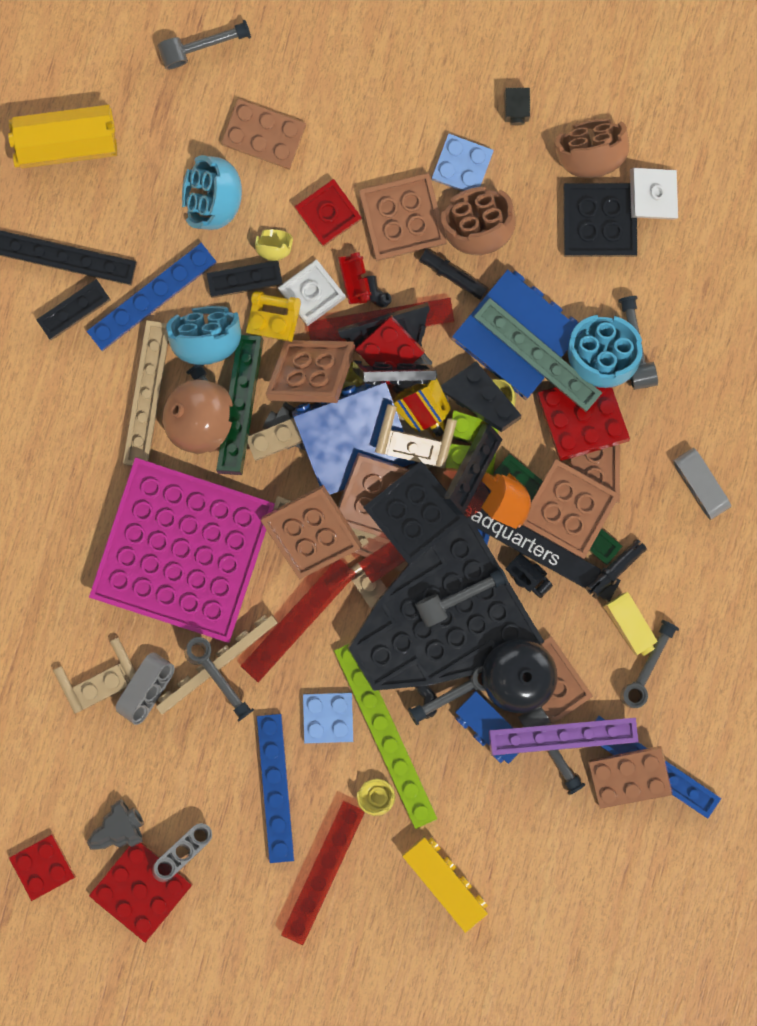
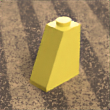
(631, 624)

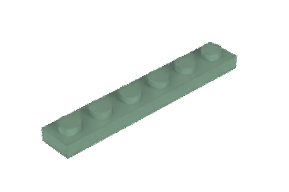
(537, 354)

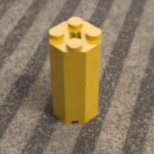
(62, 136)

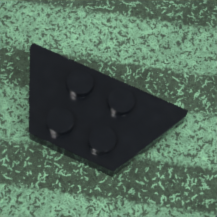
(411, 319)

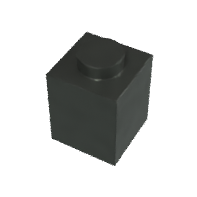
(517, 105)

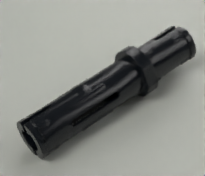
(458, 277)
(609, 575)

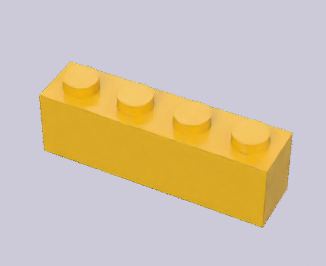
(445, 884)

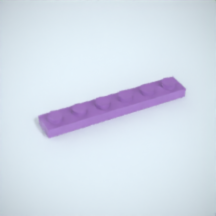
(563, 736)

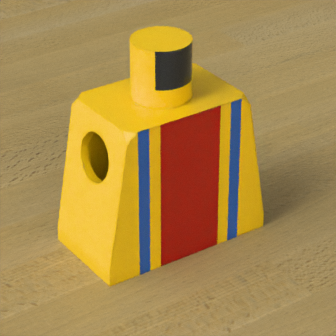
(423, 406)

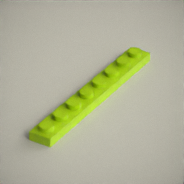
(388, 742)

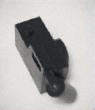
(529, 575)

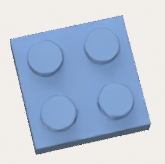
(462, 164)
(328, 718)

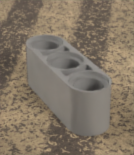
(702, 483)
(145, 688)
(187, 841)

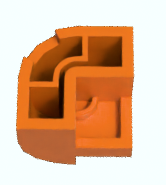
(508, 500)

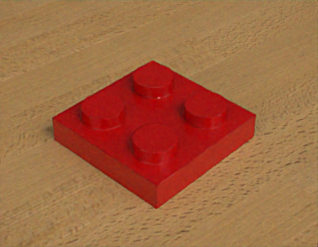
(328, 212)
(390, 345)
(42, 867)

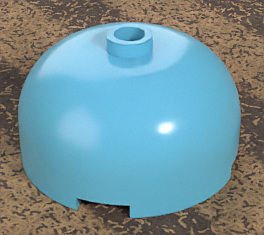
(222, 197)
(202, 342)
(605, 351)

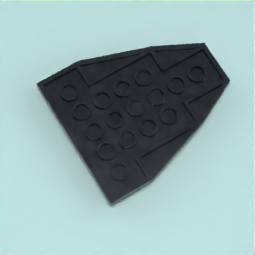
(402, 653)

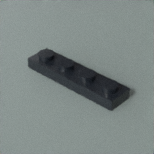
(472, 469)

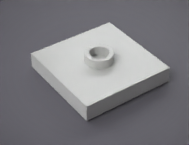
(653, 193)
(315, 290)

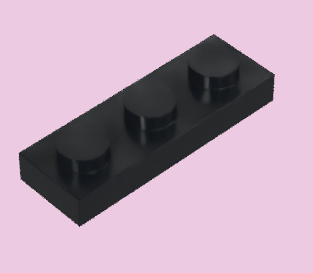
(244, 279)
(73, 309)

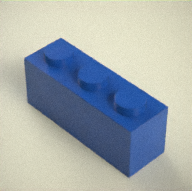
(482, 718)

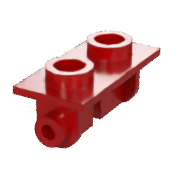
(355, 286)

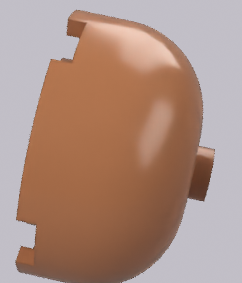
(596, 160)
(479, 221)
(197, 416)

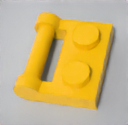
(272, 324)

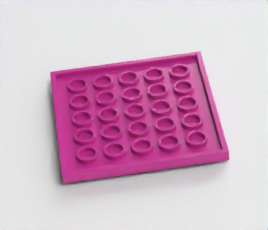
(181, 550)

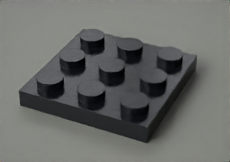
(598, 220)
(414, 513)

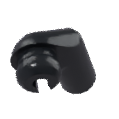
(378, 297)
(428, 695)

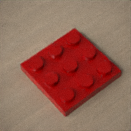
(579, 431)
(135, 895)

